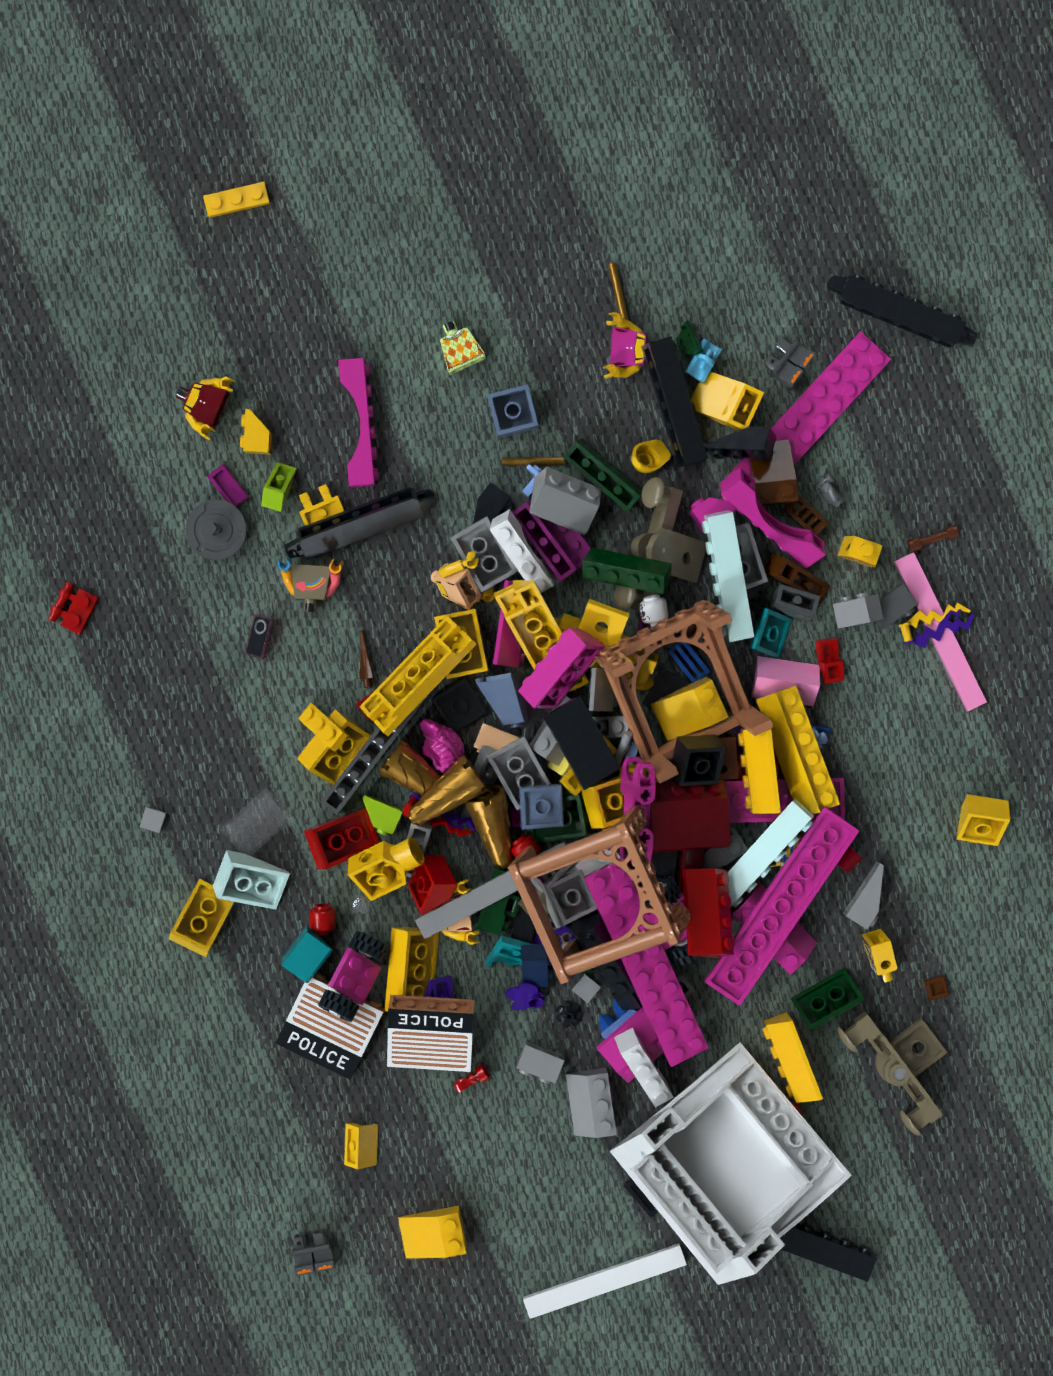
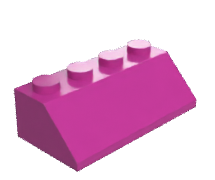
(507, 647)
(560, 668)
(795, 947)
(644, 1030)

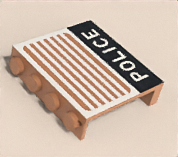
(430, 1033)
(325, 1037)

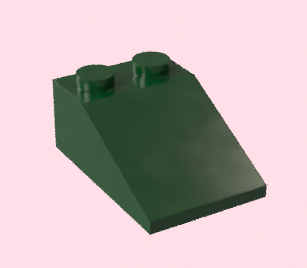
(575, 822)

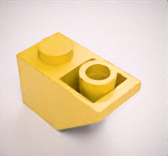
(256, 436)

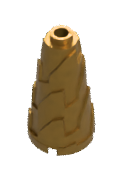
(409, 769)
(448, 792)
(492, 823)

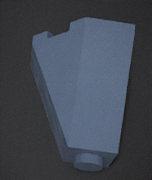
(505, 698)

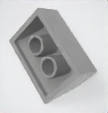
(564, 500)
(544, 742)
(591, 1103)

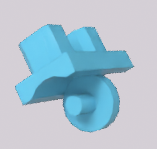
(702, 363)

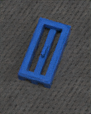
(685, 657)

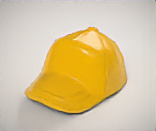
(649, 456)

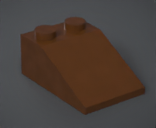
(775, 477)

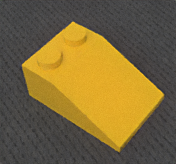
(689, 709)
(605, 802)
(200, 919)
(433, 1234)

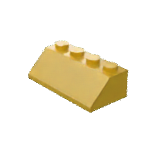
(760, 772)
(410, 962)
(792, 1058)

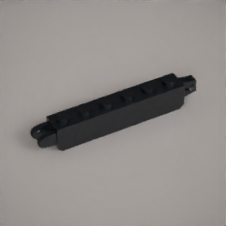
(901, 311)
(360, 522)

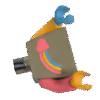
(310, 581)

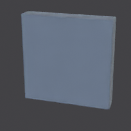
(541, 806)

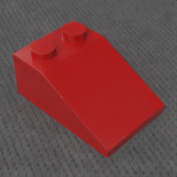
(341, 838)

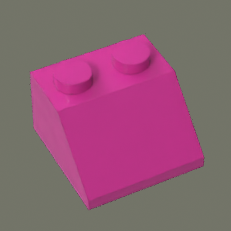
(709, 506)

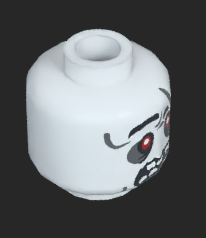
(653, 609)

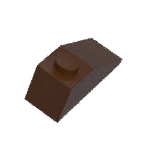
(794, 576)

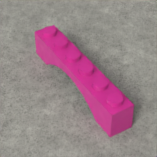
(361, 467)
(800, 543)

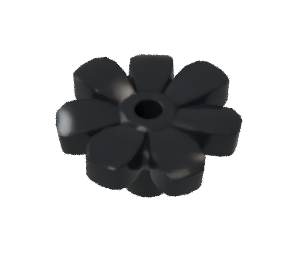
(568, 1010)

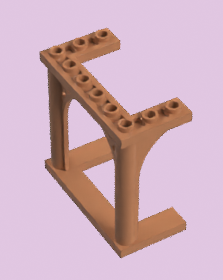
(708, 620)
(622, 834)

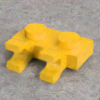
(322, 510)

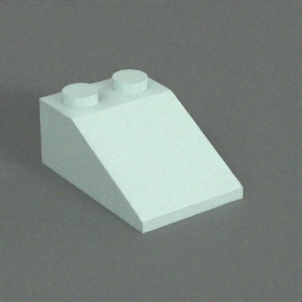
(249, 880)

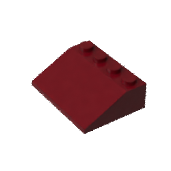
(689, 817)

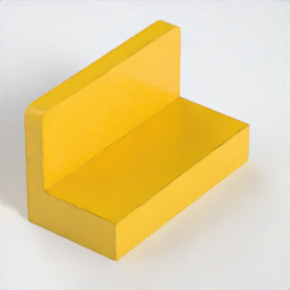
(361, 1145)

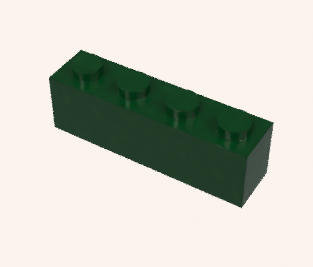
(604, 474)
(626, 570)

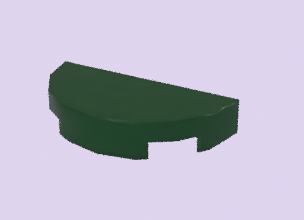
(688, 340)

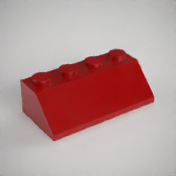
(710, 914)

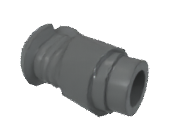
(832, 495)

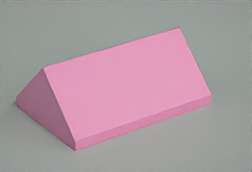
(778, 674)

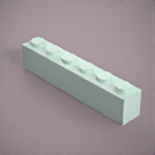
(728, 574)
(767, 849)

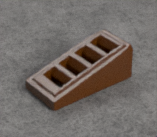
(810, 510)

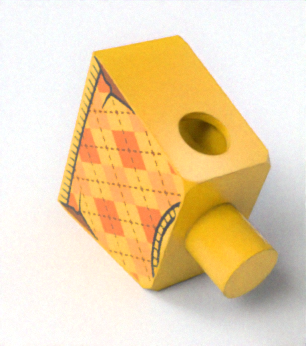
(860, 551)

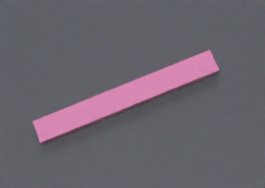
(948, 647)

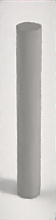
(621, 750)

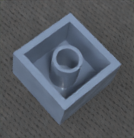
(512, 411)

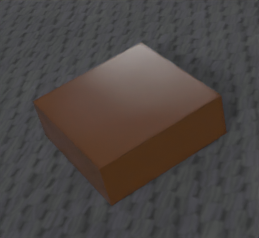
(936, 987)

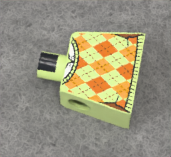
(460, 348)

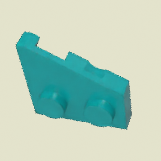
(507, 951)

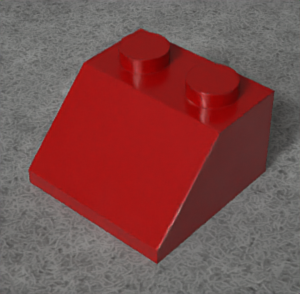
(432, 883)

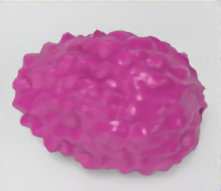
(441, 745)

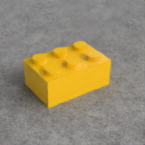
(475, 660)

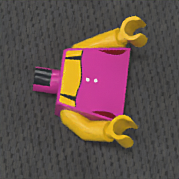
(626, 348)

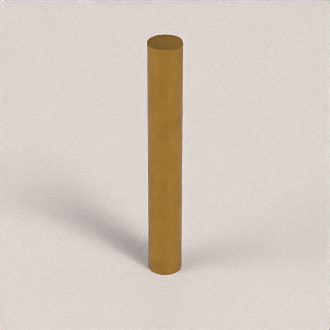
(618, 290)
(538, 461)

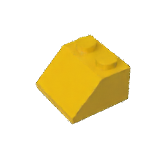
(983, 820)

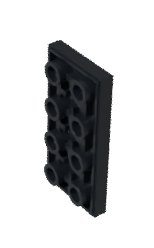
(581, 742)

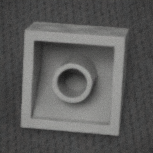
(569, 899)

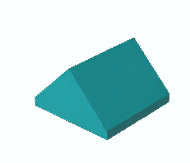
(770, 633)
(306, 955)

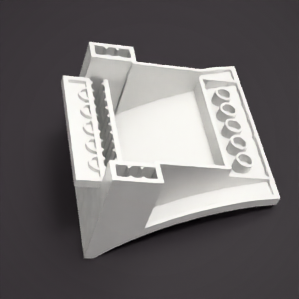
(731, 1166)

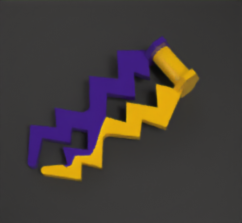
(921, 640)

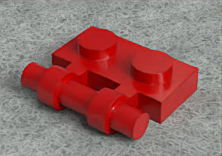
(79, 610)

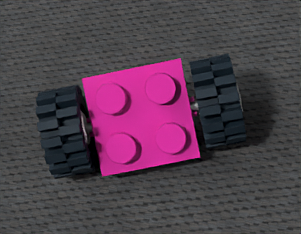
(678, 952)
(354, 976)

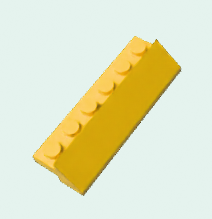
(531, 621)
(417, 675)
(798, 750)

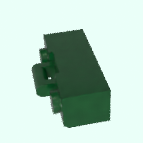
(492, 917)

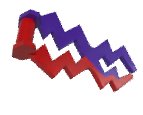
(446, 819)

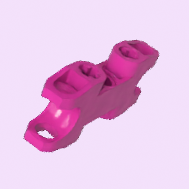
(639, 792)

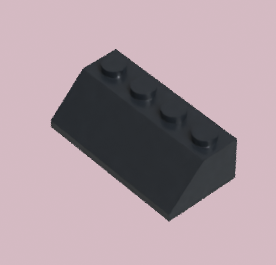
(592, 932)

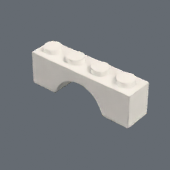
(511, 538)
(643, 1068)

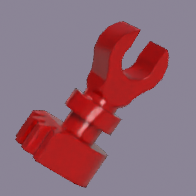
(481, 1074)

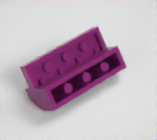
(556, 544)

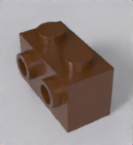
(729, 766)

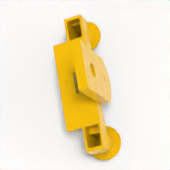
(616, 621)

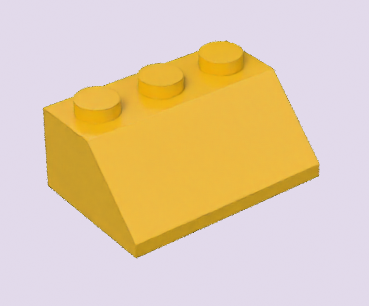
(329, 764)

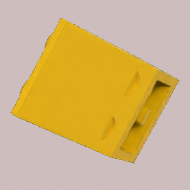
(726, 401)

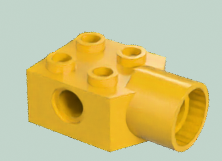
(384, 866)

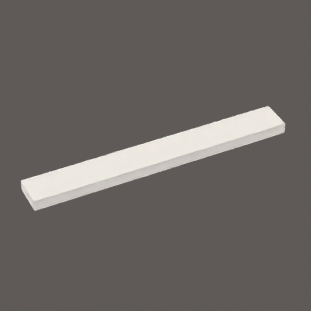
(604, 1281)

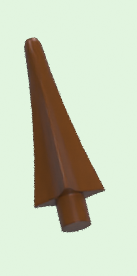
(366, 671)

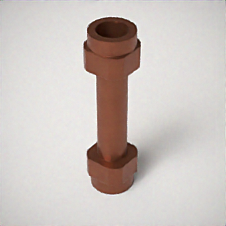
(948, 533)

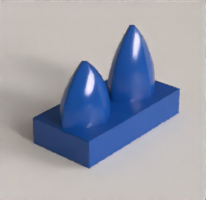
(609, 1024)

